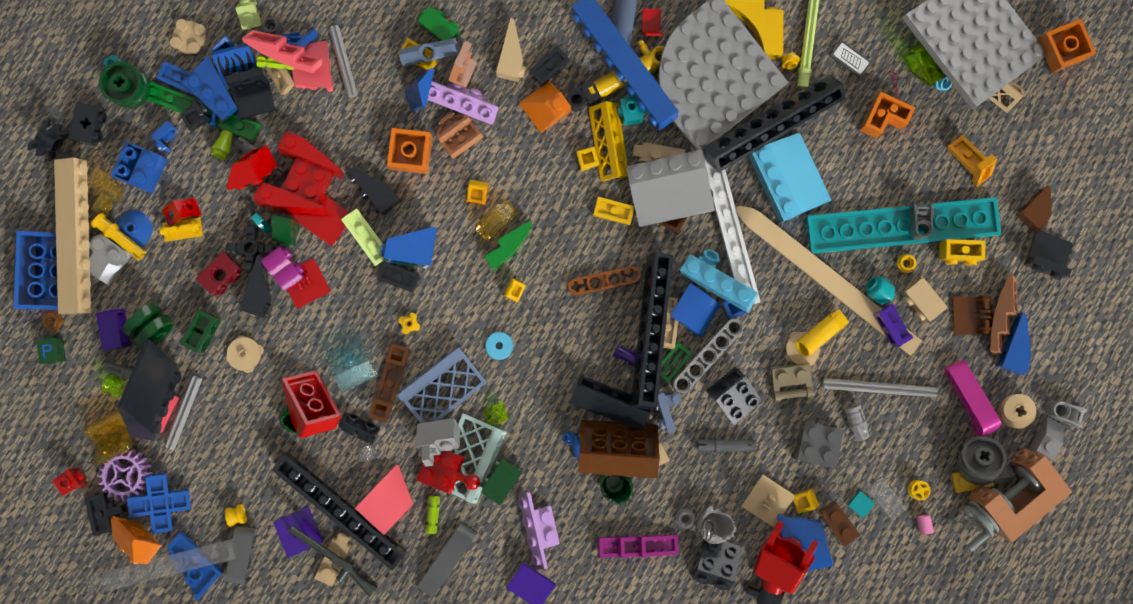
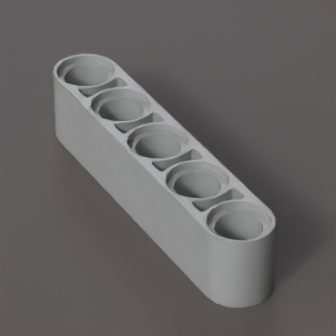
(716, 352)

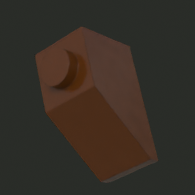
(1037, 210)

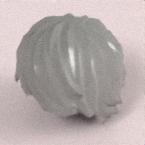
(715, 526)

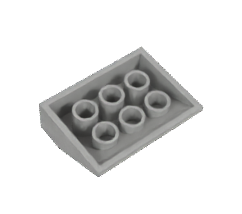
(670, 188)

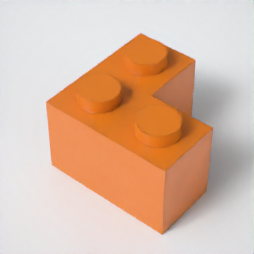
(886, 111)

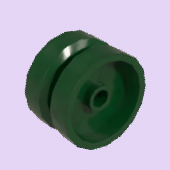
(124, 85)
(148, 324)

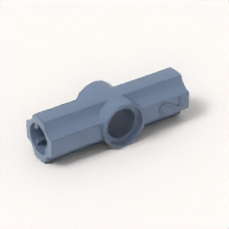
(417, 53)

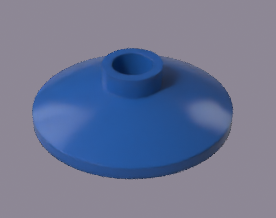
(142, 226)

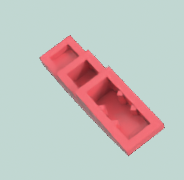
(278, 49)

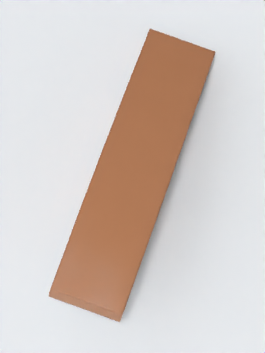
(1006, 308)

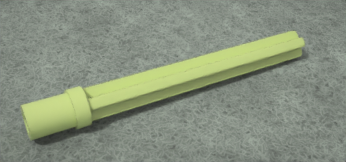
(804, 71)

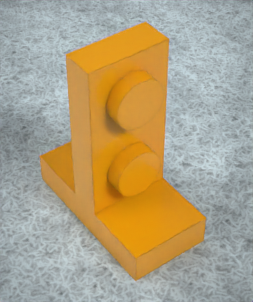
(972, 159)

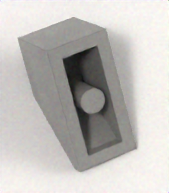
(1048, 439)

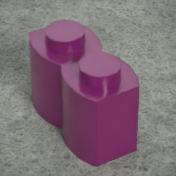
(282, 267)

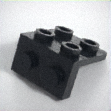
(251, 92)
(1049, 255)
(718, 564)

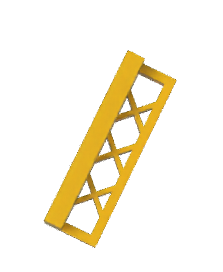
(612, 140)

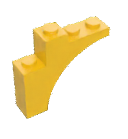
(764, 23)

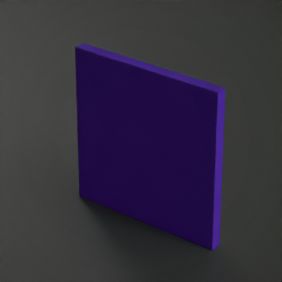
(303, 521)
(531, 585)

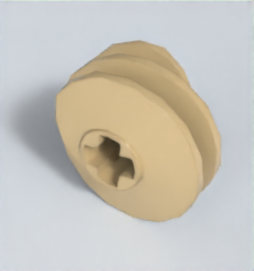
(1012, 419)

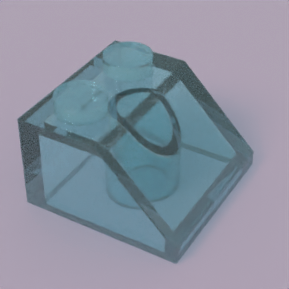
(351, 365)

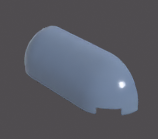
(623, 17)

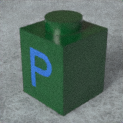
(51, 350)

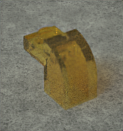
(110, 190)
(496, 219)

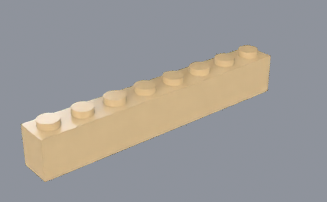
(72, 236)

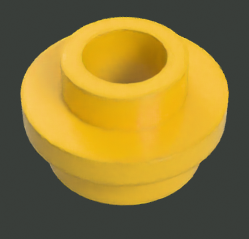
(790, 60)
(912, 263)

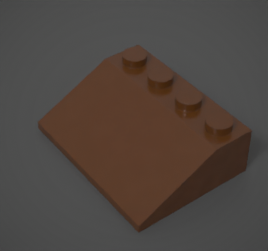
(618, 449)

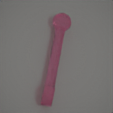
(893, 76)

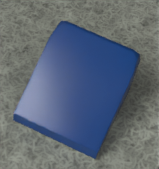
(731, 310)

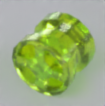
(113, 386)

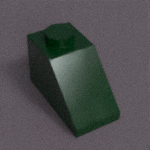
(284, 231)

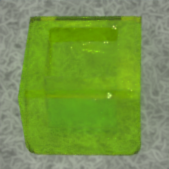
(496, 414)

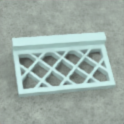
(486, 460)

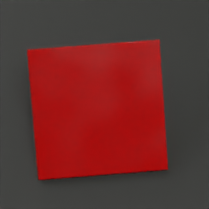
(310, 287)

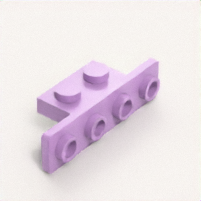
(463, 100)
(539, 528)

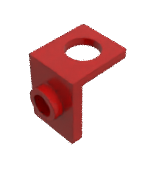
(651, 22)
(181, 209)

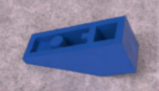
(1017, 347)

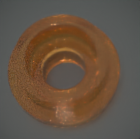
(47, 318)

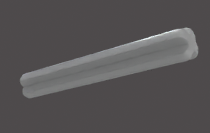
(343, 61)
(183, 412)

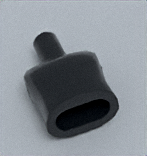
(764, 596)

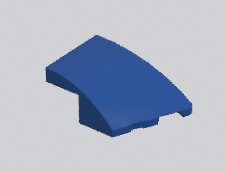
(805, 532)

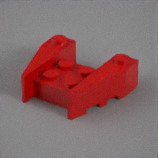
(306, 180)

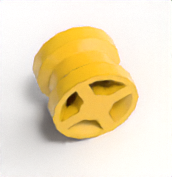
(922, 489)
(235, 515)

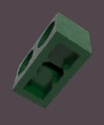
(201, 331)

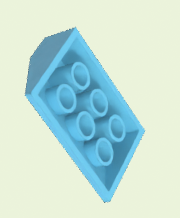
(789, 177)

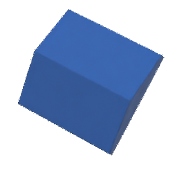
(419, 90)

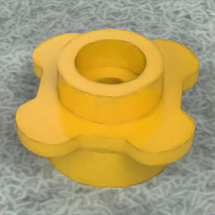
(404, 322)

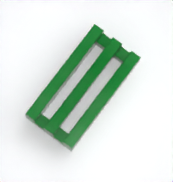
(683, 349)

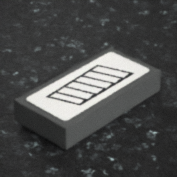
(850, 59)

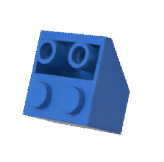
(139, 167)

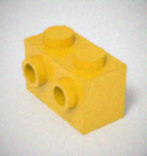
(961, 251)

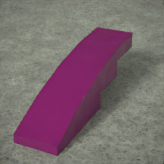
(637, 546)

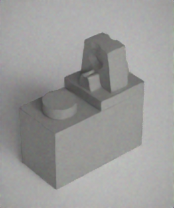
(436, 437)

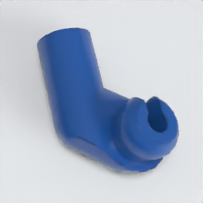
(573, 440)

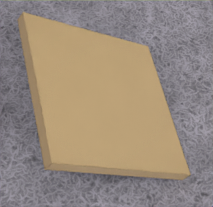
(768, 500)

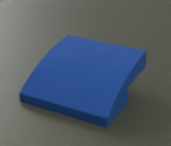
(695, 310)

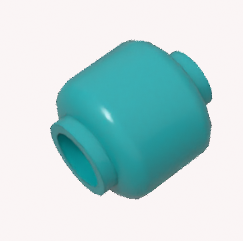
(880, 290)

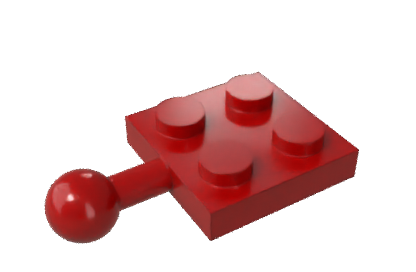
(446, 472)

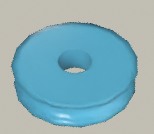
(493, 339)

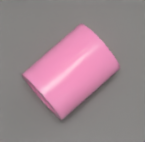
(925, 524)

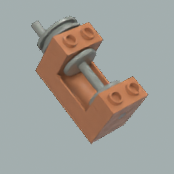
(1022, 505)

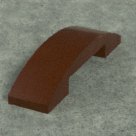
(389, 383)

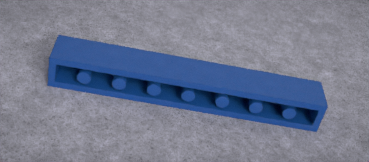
(625, 63)

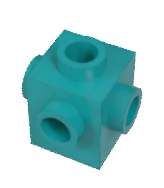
(629, 116)

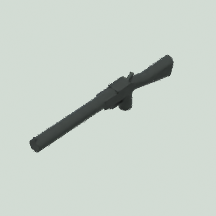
(367, 586)

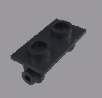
(351, 423)

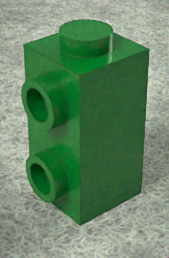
(437, 26)

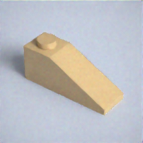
(511, 59)

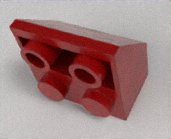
(251, 168)

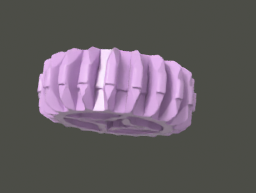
(136, 487)

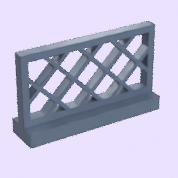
(434, 372)

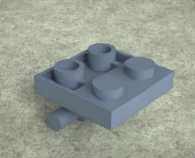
(664, 402)

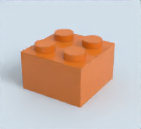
(1067, 46)
(409, 151)

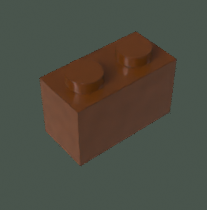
(838, 524)

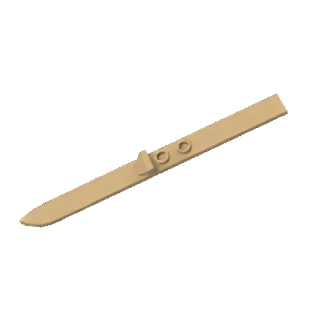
(817, 270)

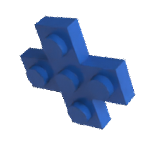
(159, 503)

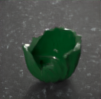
(616, 491)

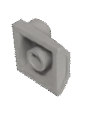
(106, 258)

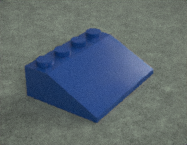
(35, 271)

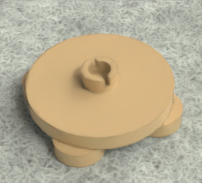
(188, 37)
(792, 353)
(244, 354)

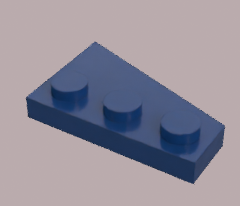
(210, 89)

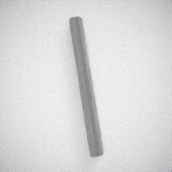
(876, 387)

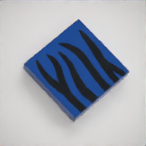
(234, 59)

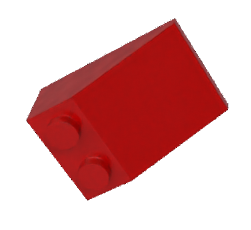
(310, 404)

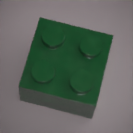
(502, 480)

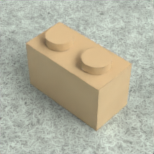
(923, 300)

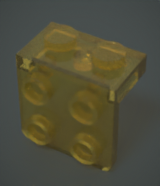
(109, 437)

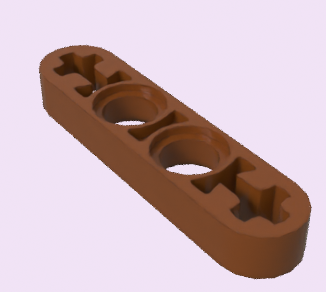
(603, 277)

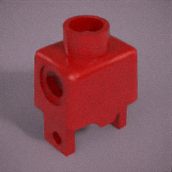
(783, 562)

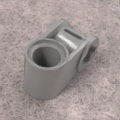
(1068, 413)

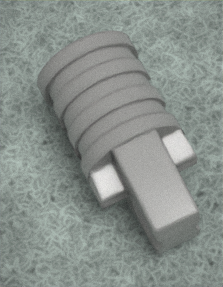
(857, 422)

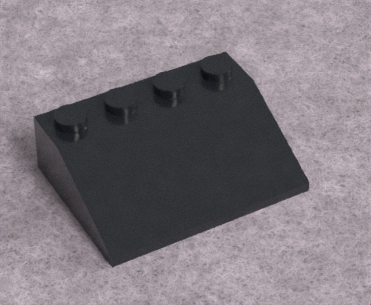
(148, 392)

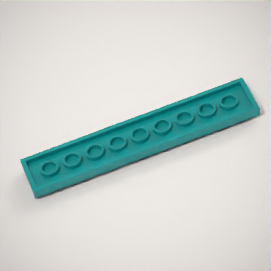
(892, 226)

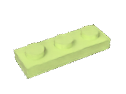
(364, 235)

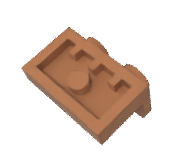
(463, 66)

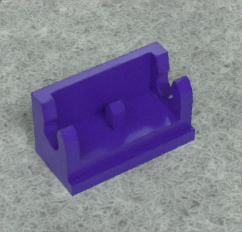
(892, 326)
(110, 329)

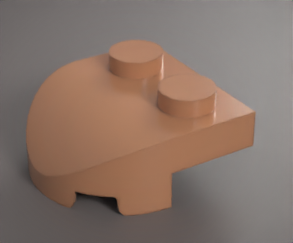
(457, 133)

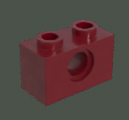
(209, 276)

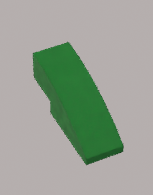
(509, 245)

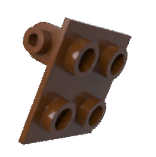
(972, 315)

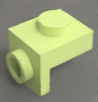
(248, 14)

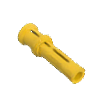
(112, 231)

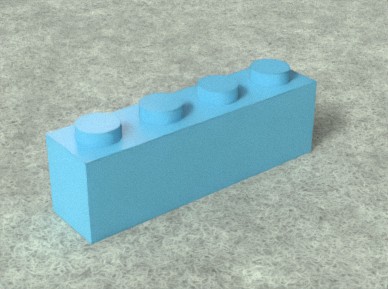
(719, 283)

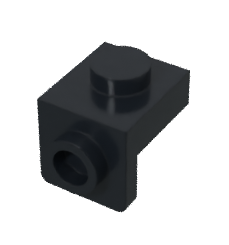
(195, 115)

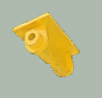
(182, 229)

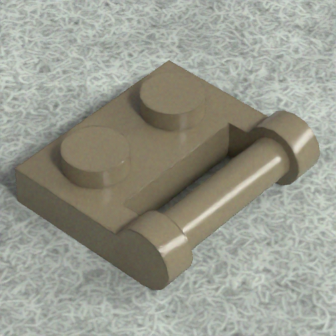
(791, 375)

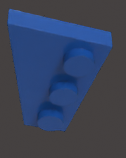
(200, 578)

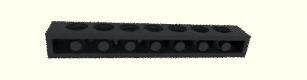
(774, 123)
(651, 331)
(339, 511)

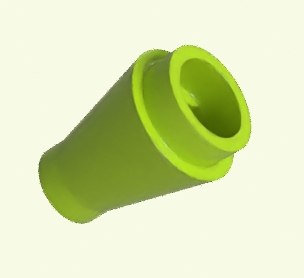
(222, 145)

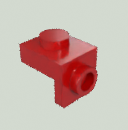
(70, 480)

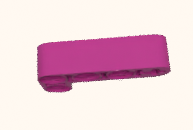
(973, 398)

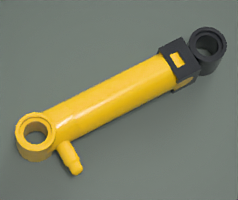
(595, 90)

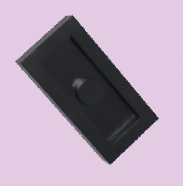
(549, 66)
(398, 277)

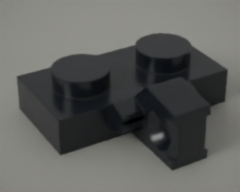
(101, 512)

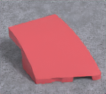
(322, 76)
(386, 501)

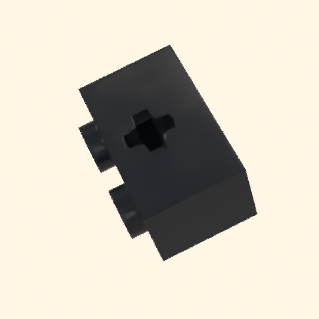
(84, 115)

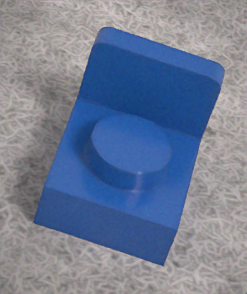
(164, 133)

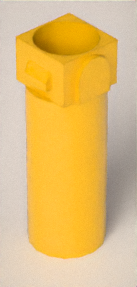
(821, 333)

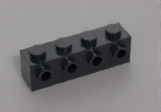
(608, 402)

